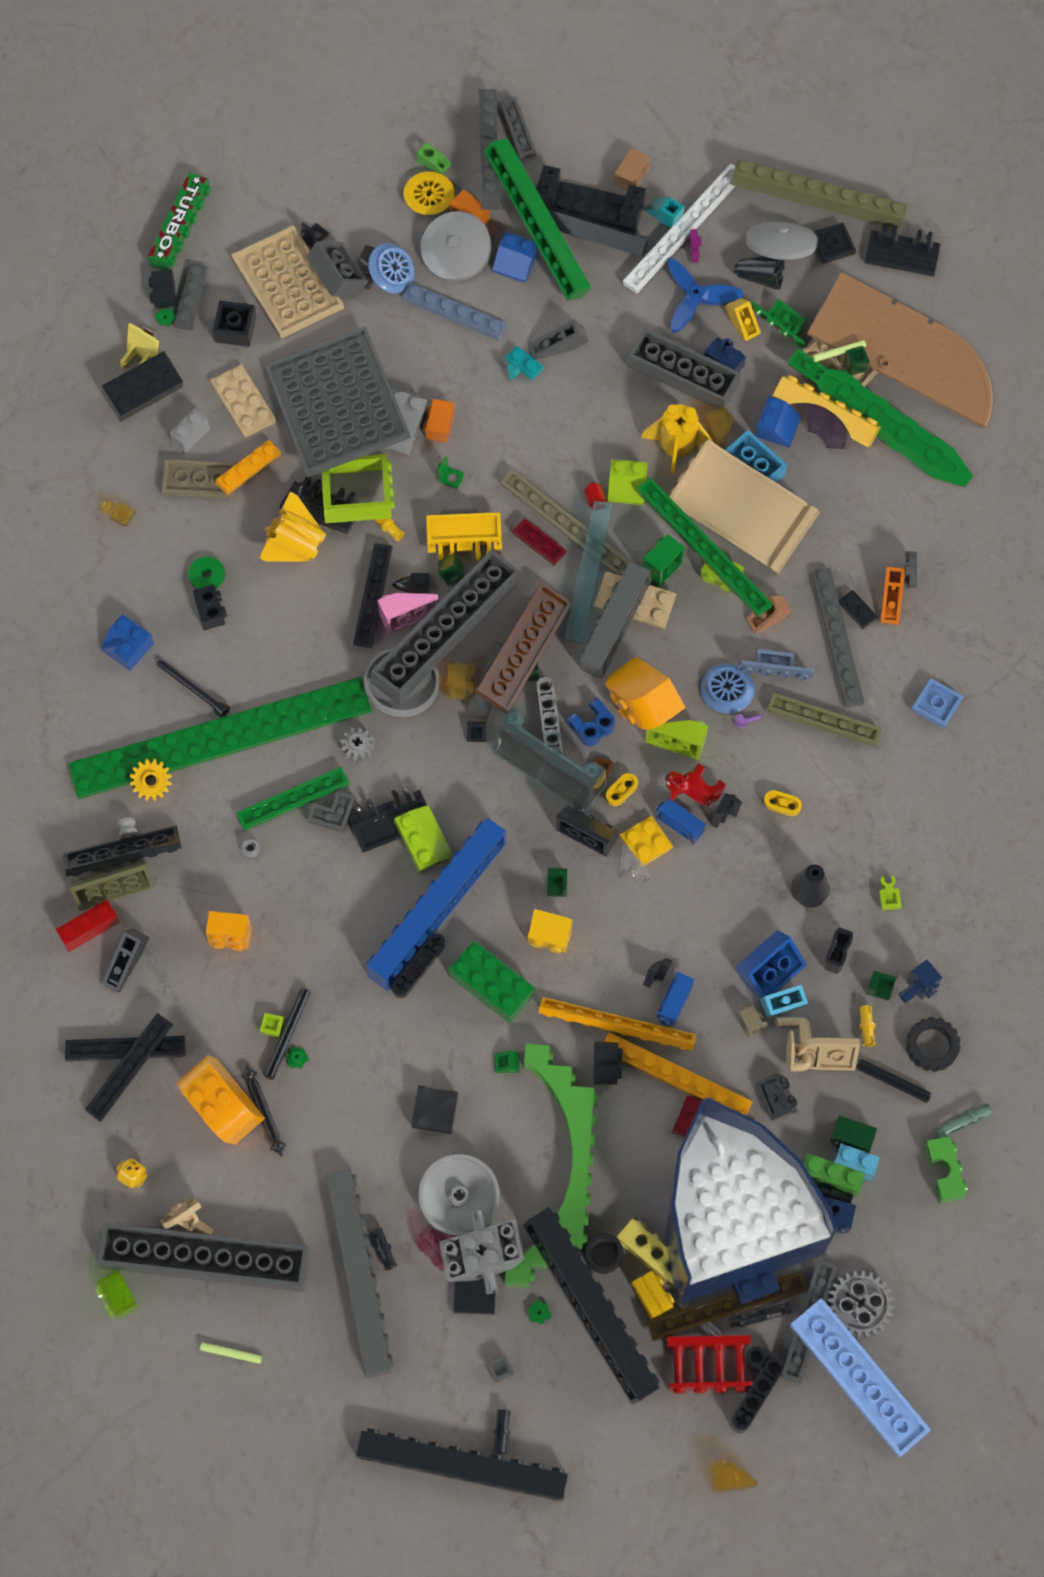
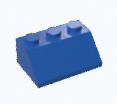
(771, 965)

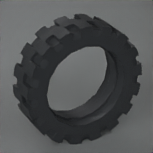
(944, 1028)

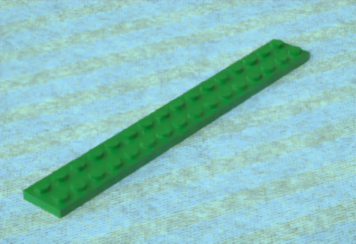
(222, 736)

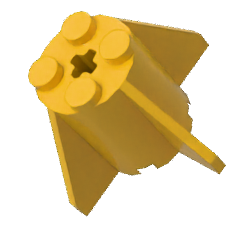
(677, 432)
(293, 534)

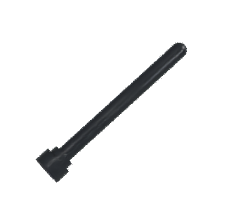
(221, 708)

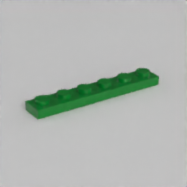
(292, 799)

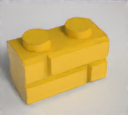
(652, 1295)

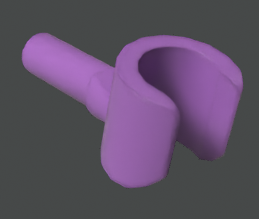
(741, 721)

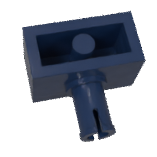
(724, 353)
(922, 982)
(842, 1213)

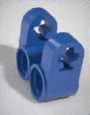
(602, 715)

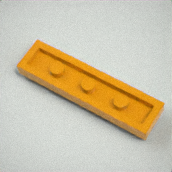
(248, 467)

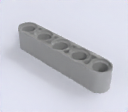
(548, 714)

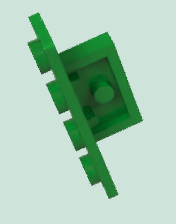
(785, 318)

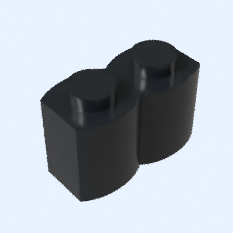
(163, 288)
(838, 950)
(606, 1063)

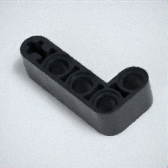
(754, 1393)

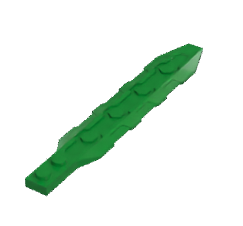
(897, 430)

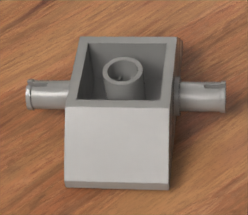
(482, 1252)

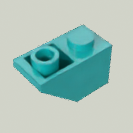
(665, 210)

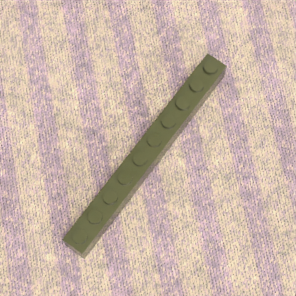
(818, 194)

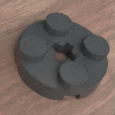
(911, 569)

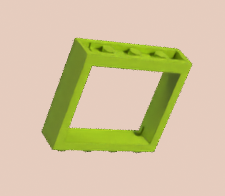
(359, 511)

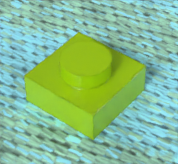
(272, 1025)

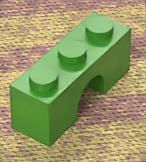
(943, 1152)
(840, 1176)

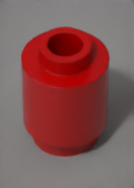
(594, 493)

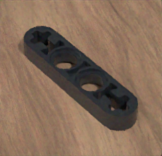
(416, 964)

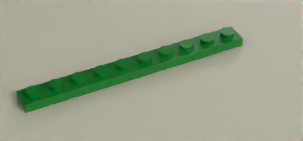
(704, 547)

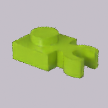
(889, 897)

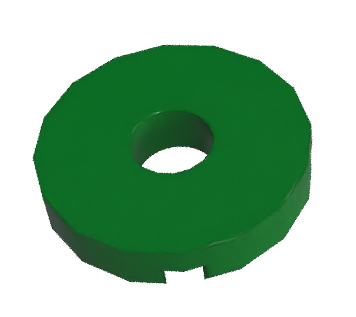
(205, 564)

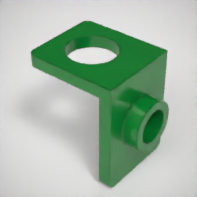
(444, 471)

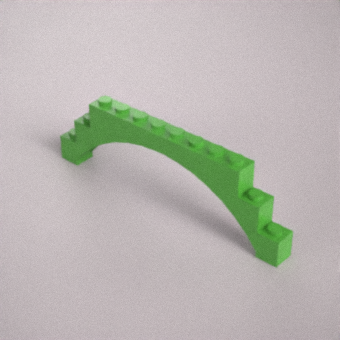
(577, 1110)

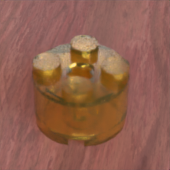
(459, 681)

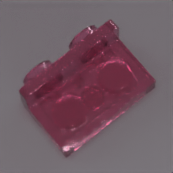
(429, 1244)

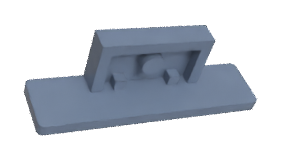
(775, 663)

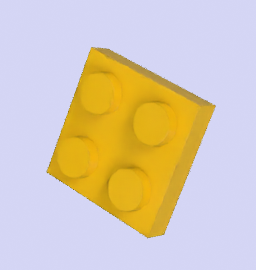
(646, 840)

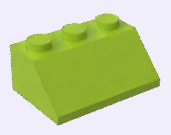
(423, 838)

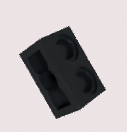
(206, 608)

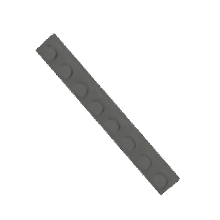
(837, 637)

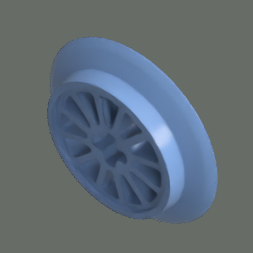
(378, 275)
(729, 706)

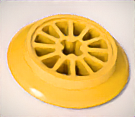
(443, 193)

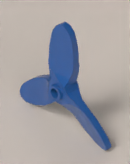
(696, 295)

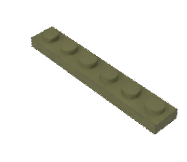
(824, 719)

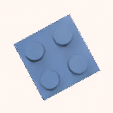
(937, 703)

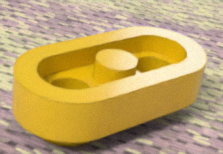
(620, 790)
(783, 801)

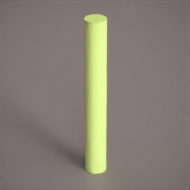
(837, 351)
(231, 1353)

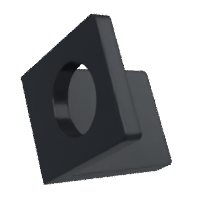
(309, 234)

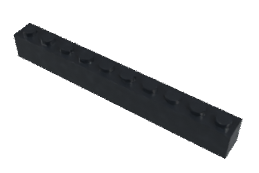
(461, 1465)

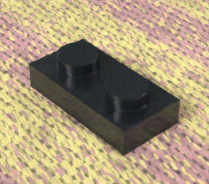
(857, 609)

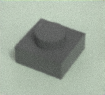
(499, 1368)

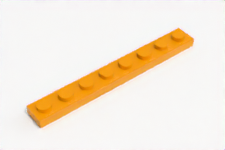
(616, 1023)
(678, 1076)

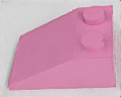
(404, 609)

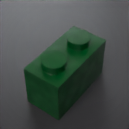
(853, 1134)

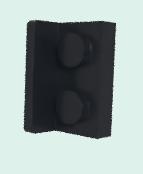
(730, 805)
(777, 1096)

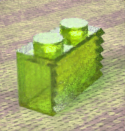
(117, 1295)

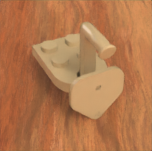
(817, 1052)

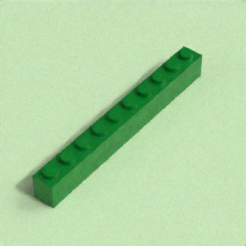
(537, 219)

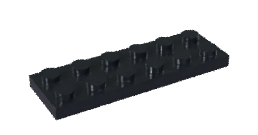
(122, 851)

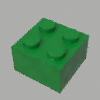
(663, 559)

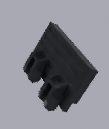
(902, 254)
(315, 503)
(381, 828)

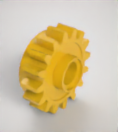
(143, 771)

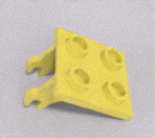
(139, 344)

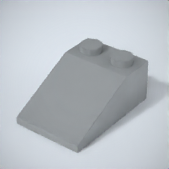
(413, 411)

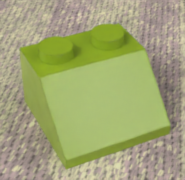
(624, 479)

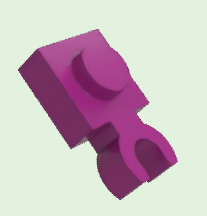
(695, 242)

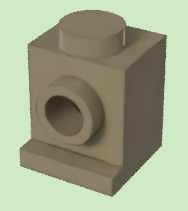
(751, 1020)

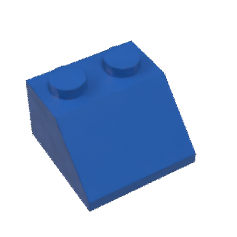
(515, 257)
(778, 422)

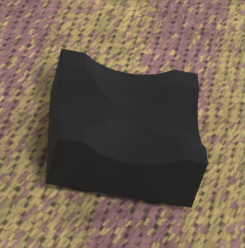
(434, 1109)

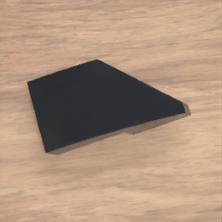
(657, 970)

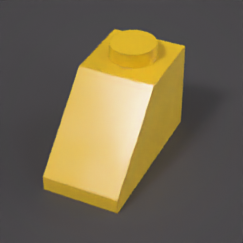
(743, 318)

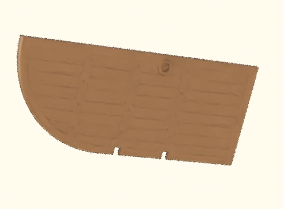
(906, 347)

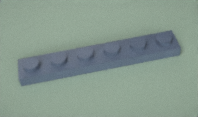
(454, 311)

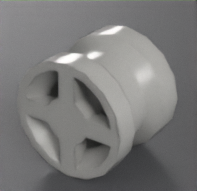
(127, 827)

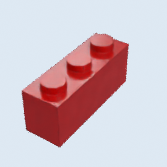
(87, 925)

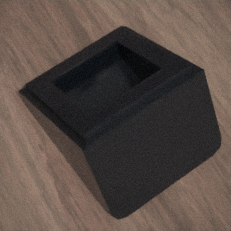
(476, 731)

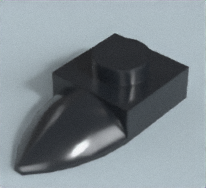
(414, 584)

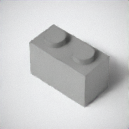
(189, 431)

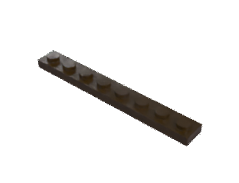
(721, 1308)

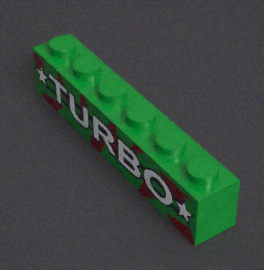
(179, 222)

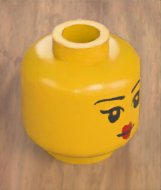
(131, 1173)

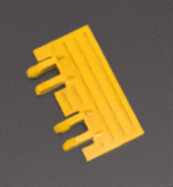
(463, 531)

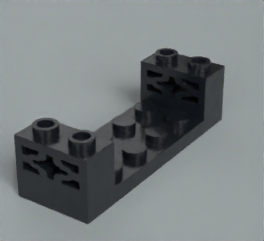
(590, 202)

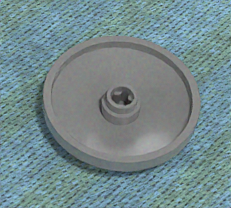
(781, 240)
(456, 246)
(415, 703)
(454, 1190)

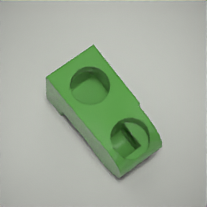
(432, 159)

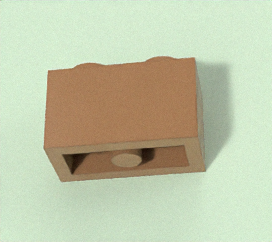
(632, 169)

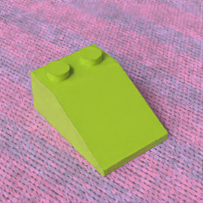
(679, 737)

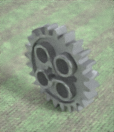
(871, 1289)

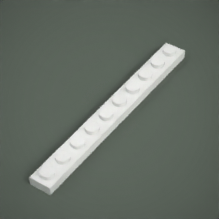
(680, 231)

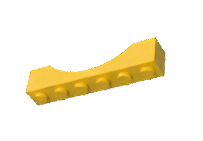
(859, 428)

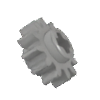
(357, 751)

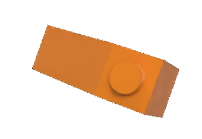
(892, 595)

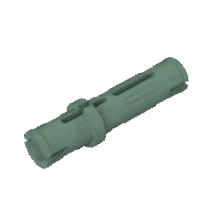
(964, 1121)

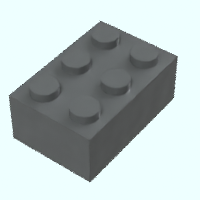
(337, 269)

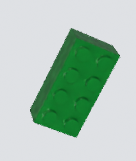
(491, 981)

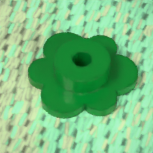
(165, 317)
(302, 1057)
(539, 1307)

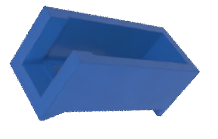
(680, 820)
(675, 999)

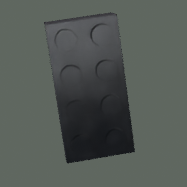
(142, 386)

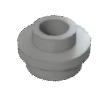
(250, 843)

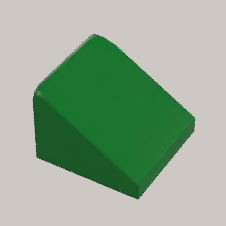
(507, 1062)

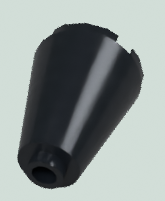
(761, 270)
(810, 886)

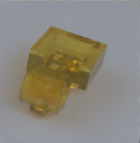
(121, 513)

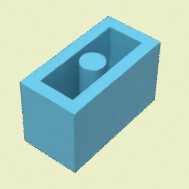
(783, 1001)
(857, 1160)

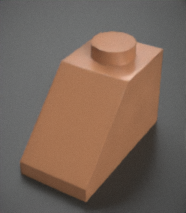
(779, 610)

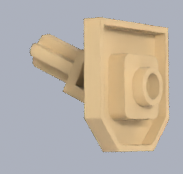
(185, 1216)

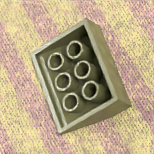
(111, 885)

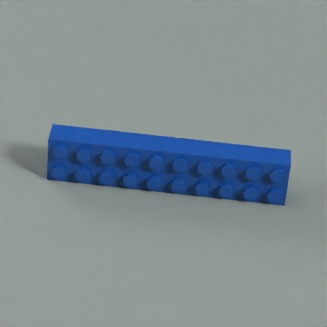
(437, 903)

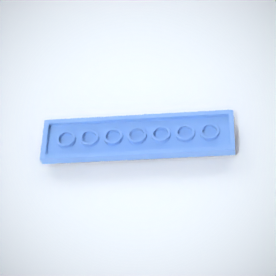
(860, 1378)

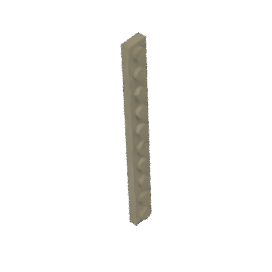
(559, 518)

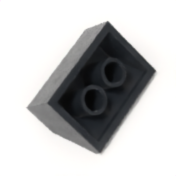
(586, 829)

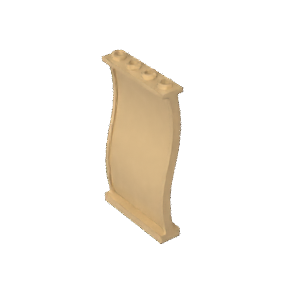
(743, 506)

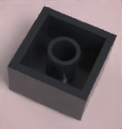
(234, 323)

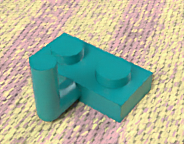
(522, 363)

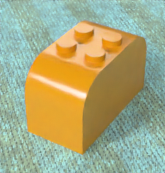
(643, 694)
(220, 1100)

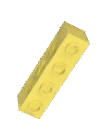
(643, 1253)

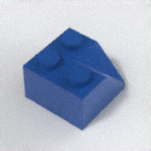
(127, 642)

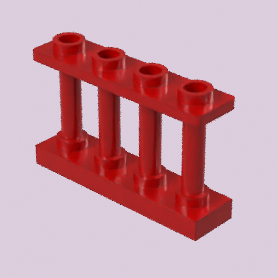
(718, 1343)

